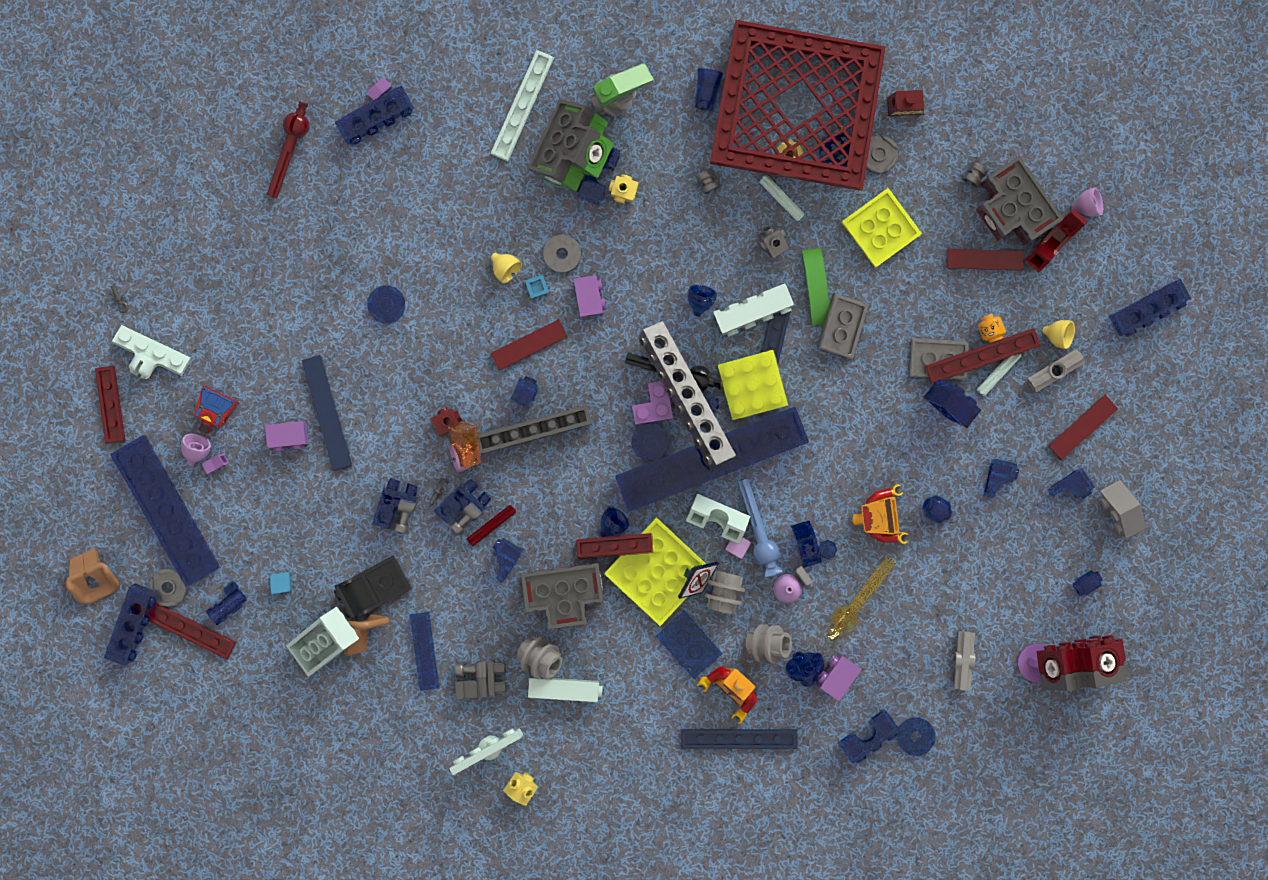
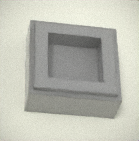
(803, 575)

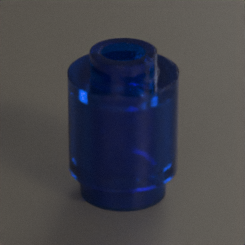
(1087, 583)

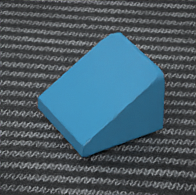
(280, 583)

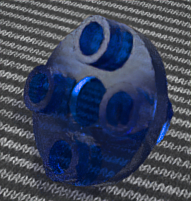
(805, 668)

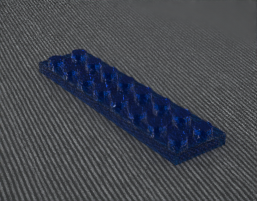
(165, 510)

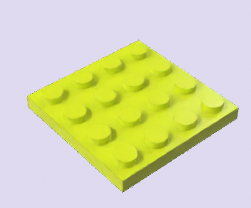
(656, 577)

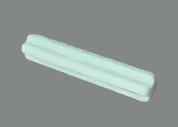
(782, 198)
(997, 374)

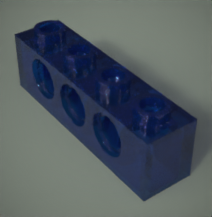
(380, 105)
(1175, 291)
(116, 650)

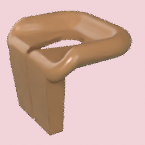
(89, 565)
(361, 629)

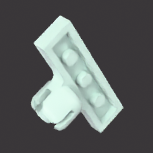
(149, 354)
(488, 749)

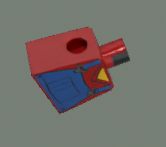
(213, 409)

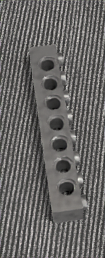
(659, 334)

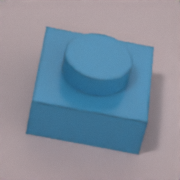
(537, 286)

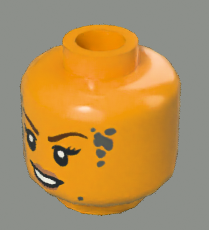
(991, 328)

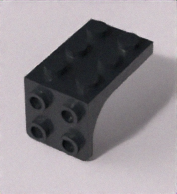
(372, 588)

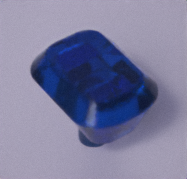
(230, 588)

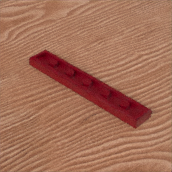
(982, 356)
(190, 630)

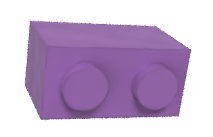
(589, 297)
(286, 435)

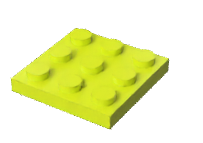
(881, 227)
(753, 385)

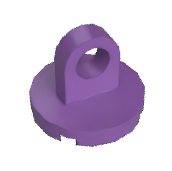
(1028, 663)

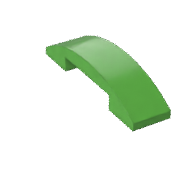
(816, 285)

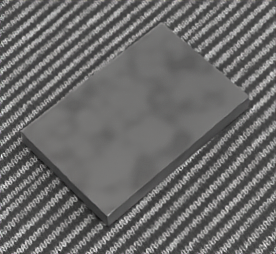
(842, 326)
(930, 351)

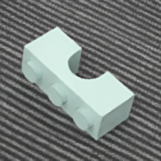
(731, 520)

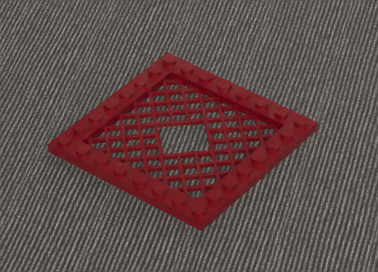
(777, 164)

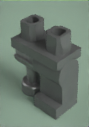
(485, 679)

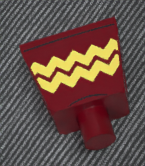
(906, 103)

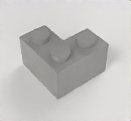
(1123, 509)

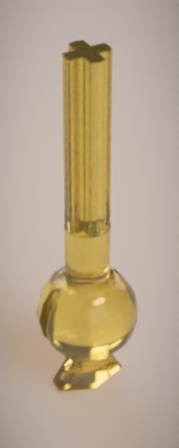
(845, 617)

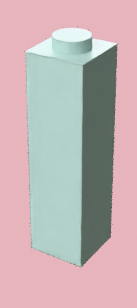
(564, 689)

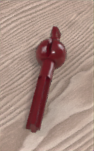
(295, 126)

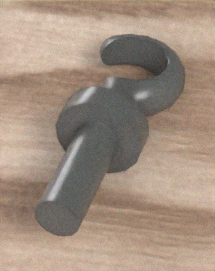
(118, 298)
(437, 491)

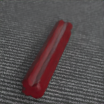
(491, 525)

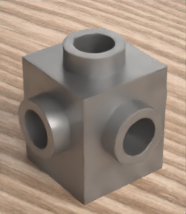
(773, 240)

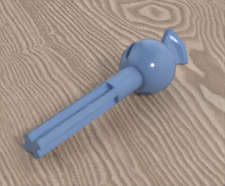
(765, 550)

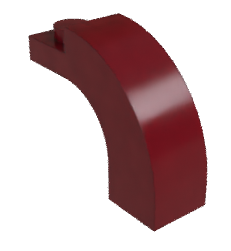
(1055, 240)

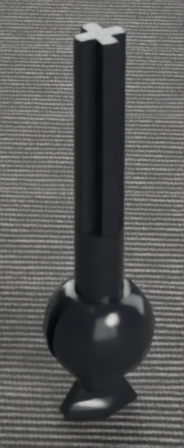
(700, 373)

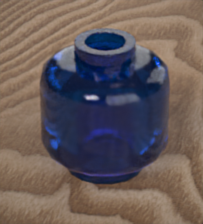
(937, 509)

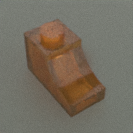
(465, 442)

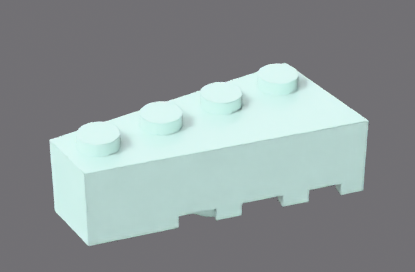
(754, 310)

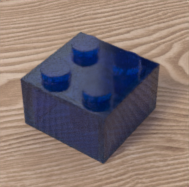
(952, 403)

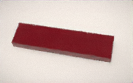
(985, 259)
(528, 345)
(110, 404)
(1083, 427)
(614, 546)

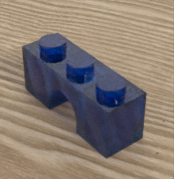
(590, 188)
(884, 730)

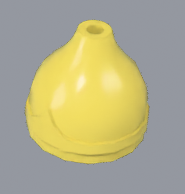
(505, 265)
(1060, 333)

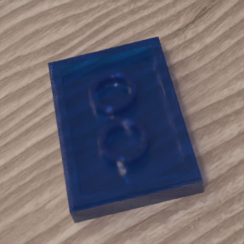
(689, 644)

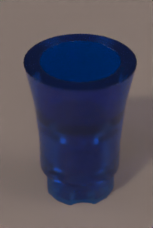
(707, 88)

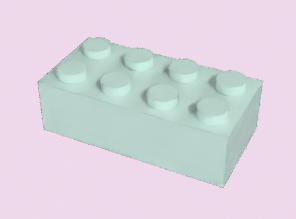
(322, 641)

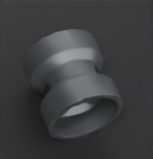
(975, 174)
(708, 181)

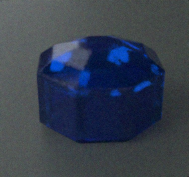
(827, 549)

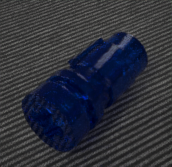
(228, 605)

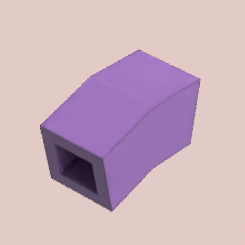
(379, 89)
(215, 463)

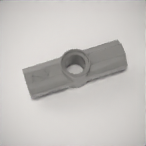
(1046, 377)
(964, 660)

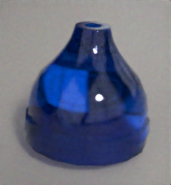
(701, 298)
(613, 522)

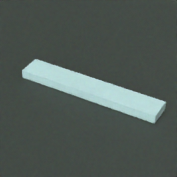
(522, 105)

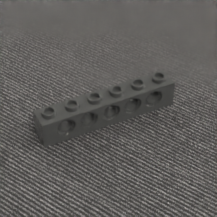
(534, 429)

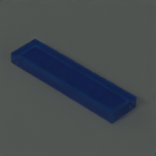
(424, 651)

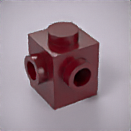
(444, 419)

